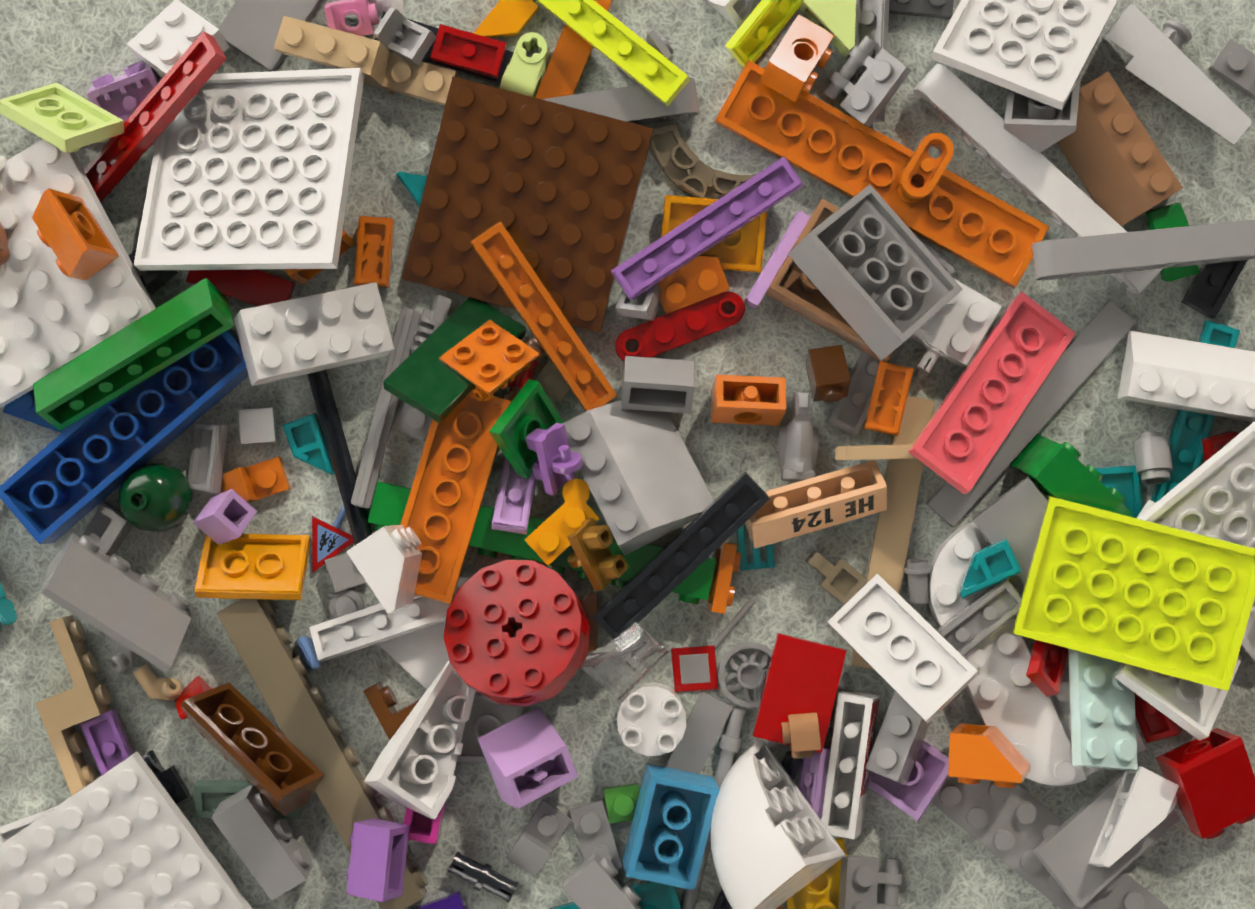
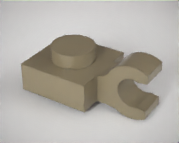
(839, 579)

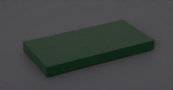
(427, 381)

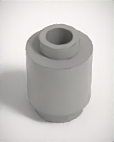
(1153, 458)

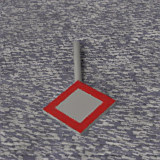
(696, 666)

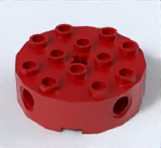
(542, 653)

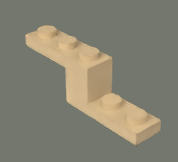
(376, 62)
(74, 705)

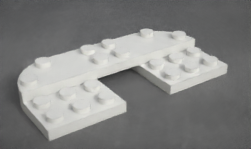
(1002, 691)

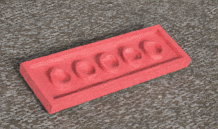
(992, 393)

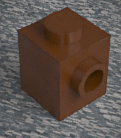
(828, 373)

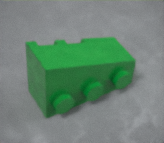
(1061, 475)

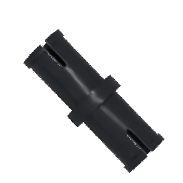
(482, 877)

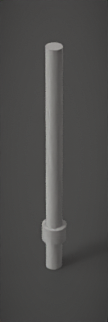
(730, 744)

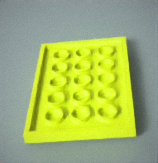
(1138, 593)

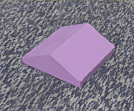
(922, 786)

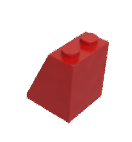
(1212, 782)

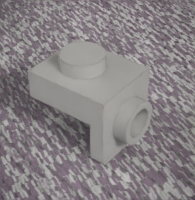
(404, 36)

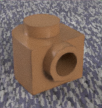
(802, 734)

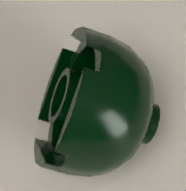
(155, 497)

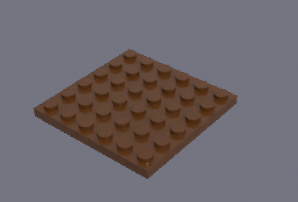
(551, 177)

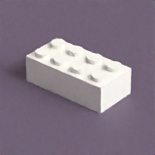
(313, 333)

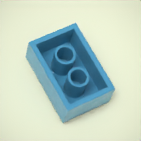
(670, 826)

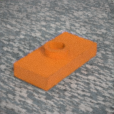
(374, 251)
(888, 398)

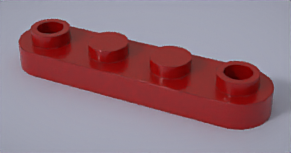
(681, 326)

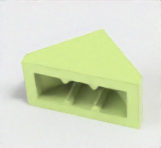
(836, 17)

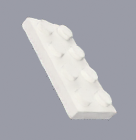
(903, 648)

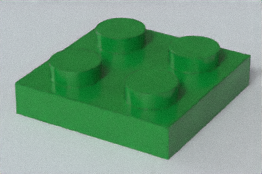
(524, 414)

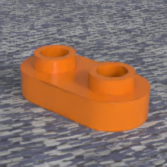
(925, 166)

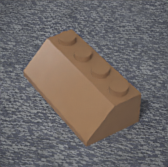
(1116, 154)

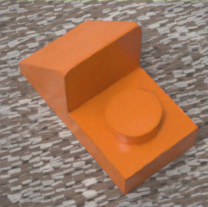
(257, 480)

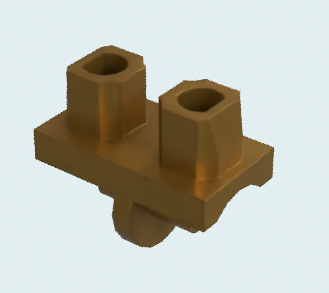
(593, 554)

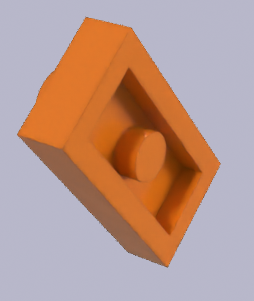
(721, 592)

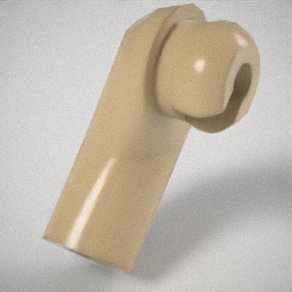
(157, 688)

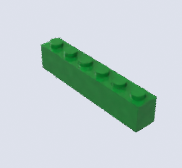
(132, 354)

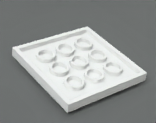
(1025, 44)

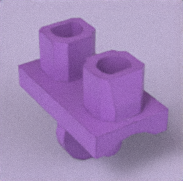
(555, 460)

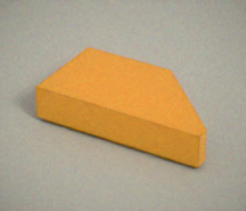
(507, 18)

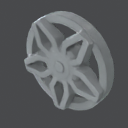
(749, 673)

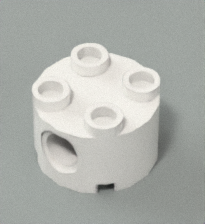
(651, 719)

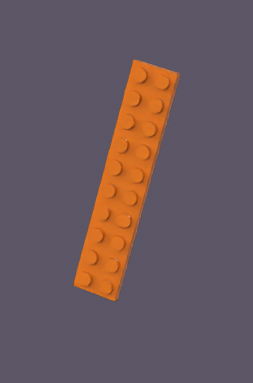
(853, 156)

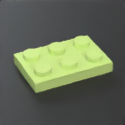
(61, 117)

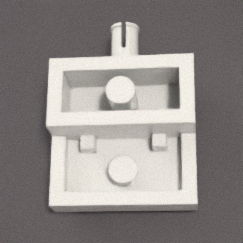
(170, 36)
(956, 328)

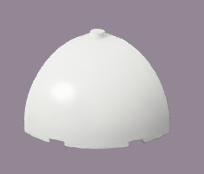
(766, 834)

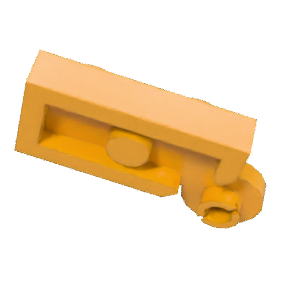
(551, 536)

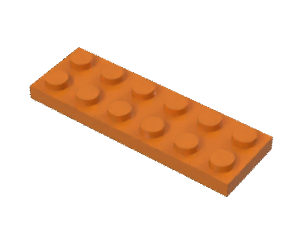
(451, 491)

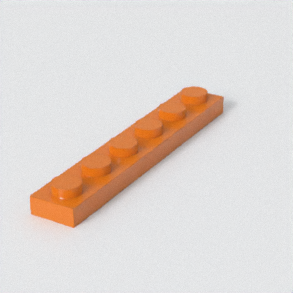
(543, 317)

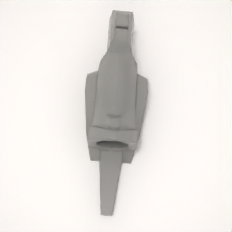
(798, 442)

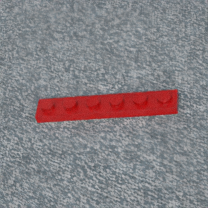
(155, 114)

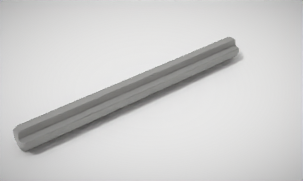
(384, 413)

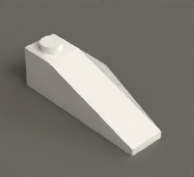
(423, 753)

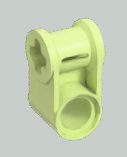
(526, 73)

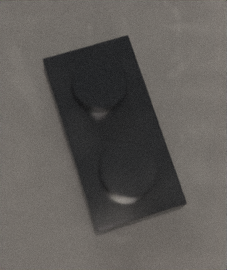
(1212, 287)

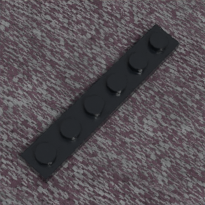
(682, 555)

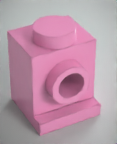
(366, 13)

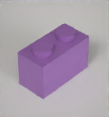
(377, 859)

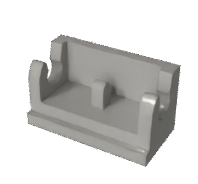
(108, 528)

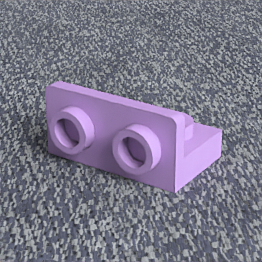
(125, 92)

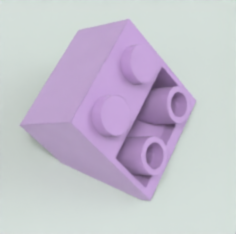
(527, 758)

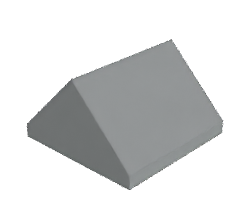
(1039, 123)

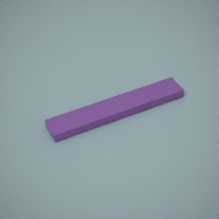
(707, 228)

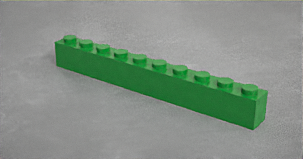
(391, 500)

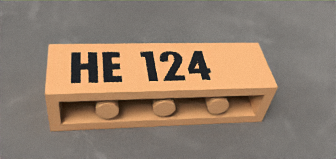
(819, 503)

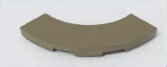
(686, 169)

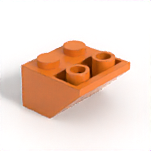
(985, 754)

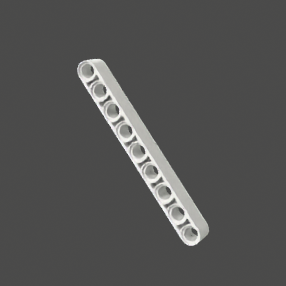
(1020, 164)

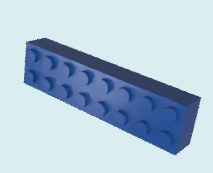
(115, 439)

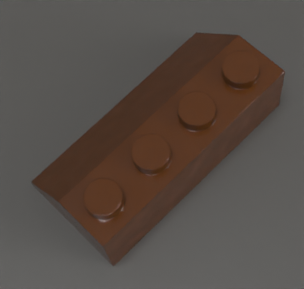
(253, 746)

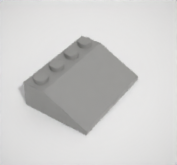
(875, 272)
(637, 472)
(117, 600)

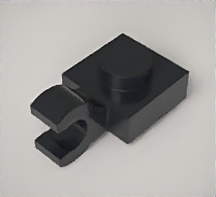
(168, 778)

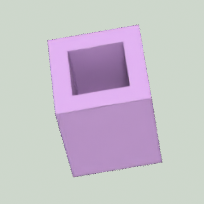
(225, 517)

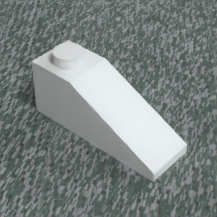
(1137, 809)

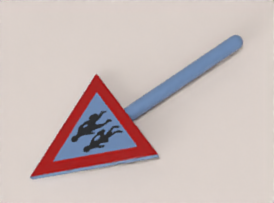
(328, 540)

